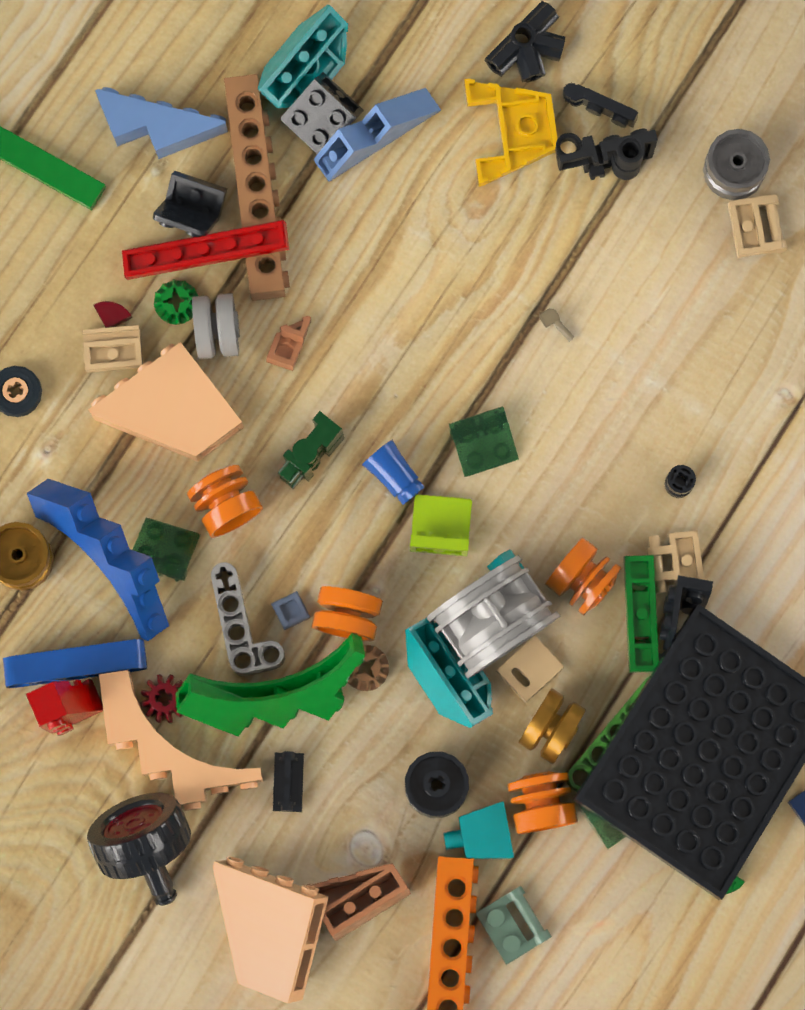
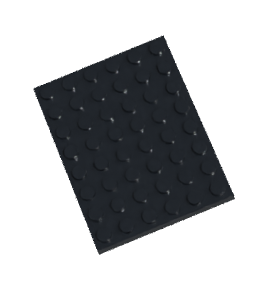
(703, 753)

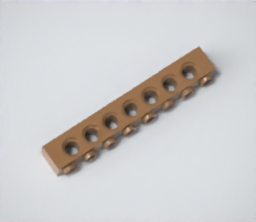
(240, 91)

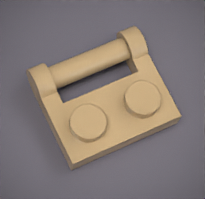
(748, 226)

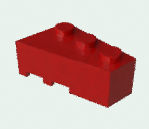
(62, 705)

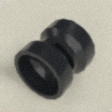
(678, 486)

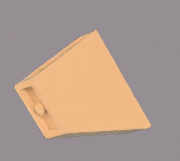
(170, 406)
(269, 927)

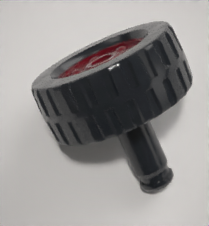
(140, 840)

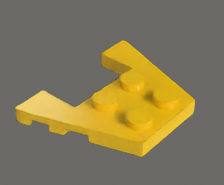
(524, 123)

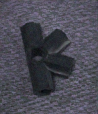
(529, 54)

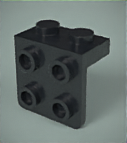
(191, 205)

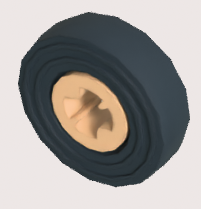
(31, 388)

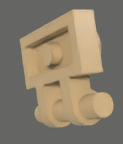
(684, 554)

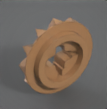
(379, 670)

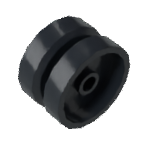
(438, 767)

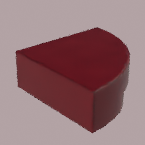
(112, 313)

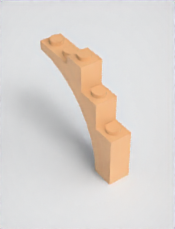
(191, 778)

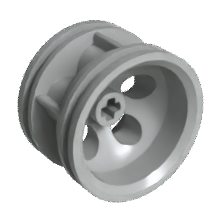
(493, 616)

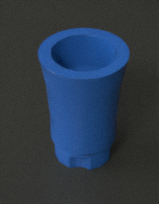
(394, 472)

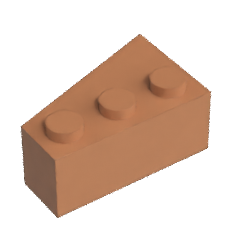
(360, 898)

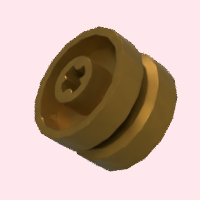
(36, 559)
(552, 726)

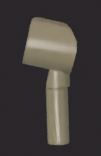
(551, 317)

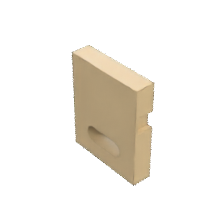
(535, 664)

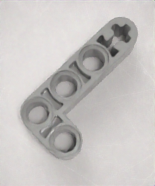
(239, 618)

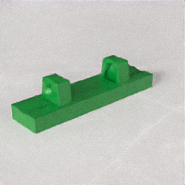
(641, 613)

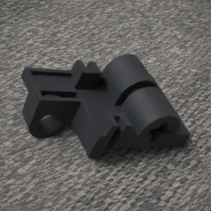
(620, 153)

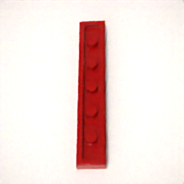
(205, 250)

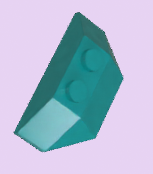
(311, 49)
(443, 681)

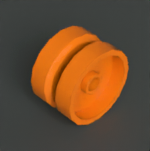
(347, 612)

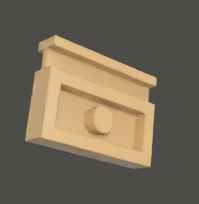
(112, 348)

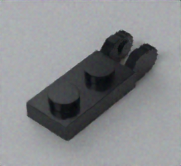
(600, 104)

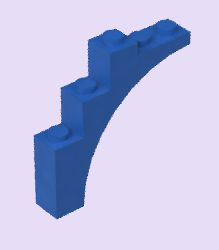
(105, 543)

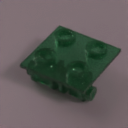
(483, 441)
(168, 546)

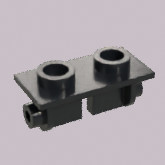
(288, 782)

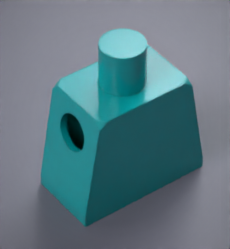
(482, 834)

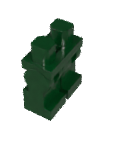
(308, 452)

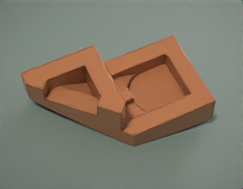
(288, 344)

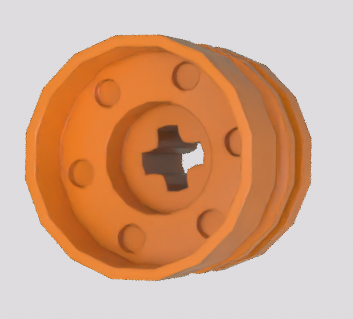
(222, 496)
(583, 576)
(542, 802)

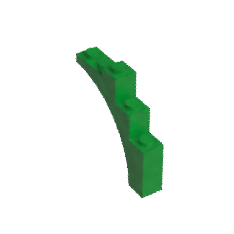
(275, 701)

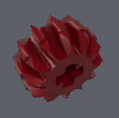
(158, 707)

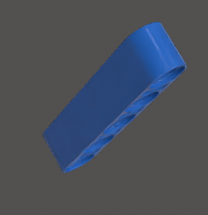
(74, 663)

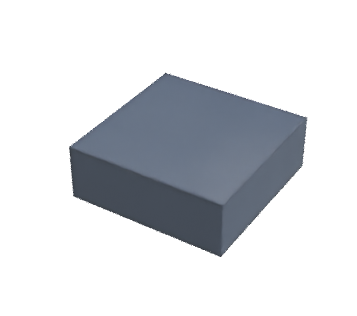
(290, 610)

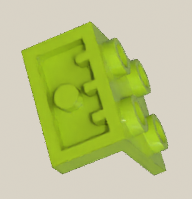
(441, 525)

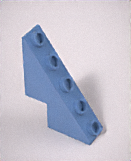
(167, 126)
(378, 128)

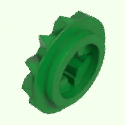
(167, 311)

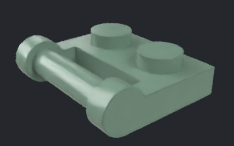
(504, 930)

